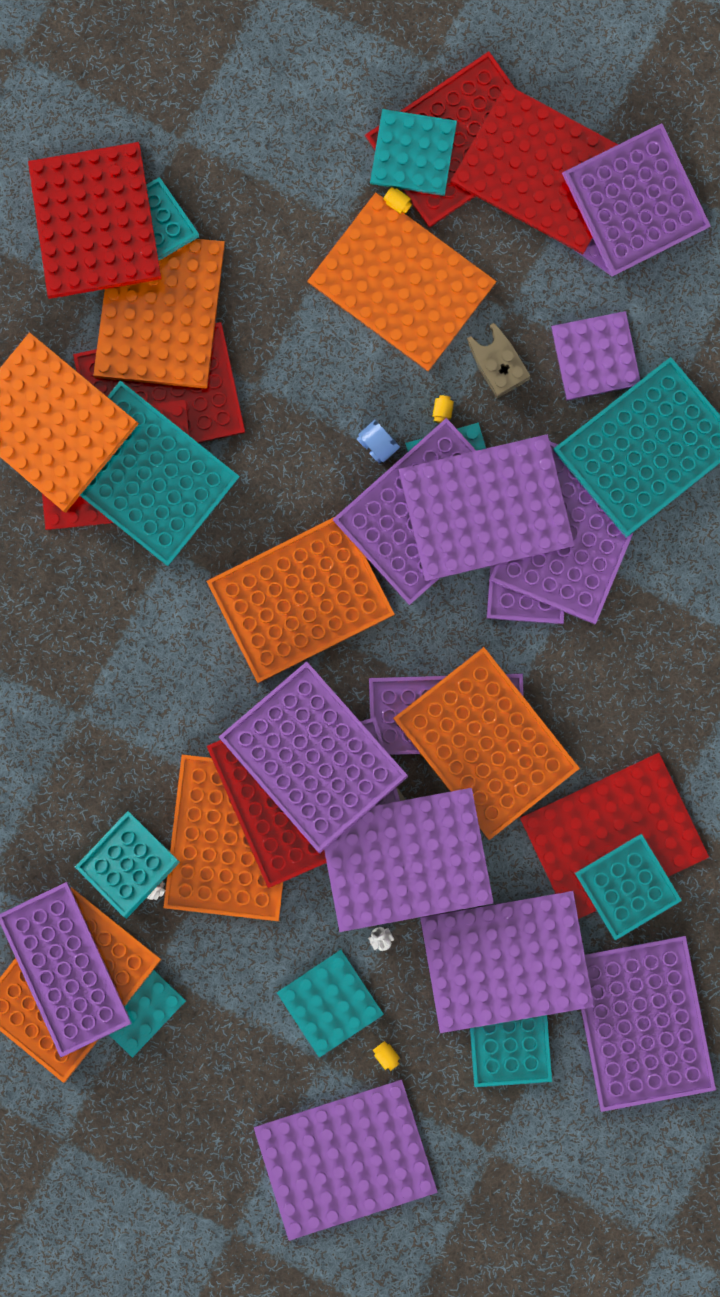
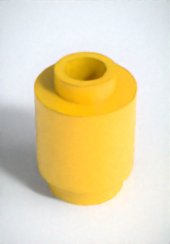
(397, 200)
(442, 408)
(386, 1056)

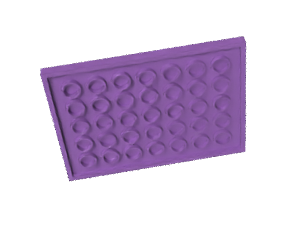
(486, 507)
(380, 518)
(577, 576)
(313, 757)
(409, 861)
(506, 962)
(645, 1025)
(345, 1160)

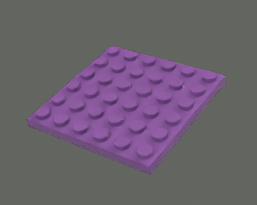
(636, 199)

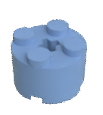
(378, 441)

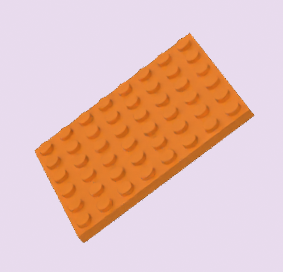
(401, 282)
(165, 325)
(56, 423)
(299, 599)
(488, 739)
(215, 859)
(20, 1019)

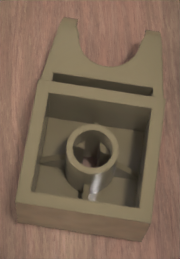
(497, 356)

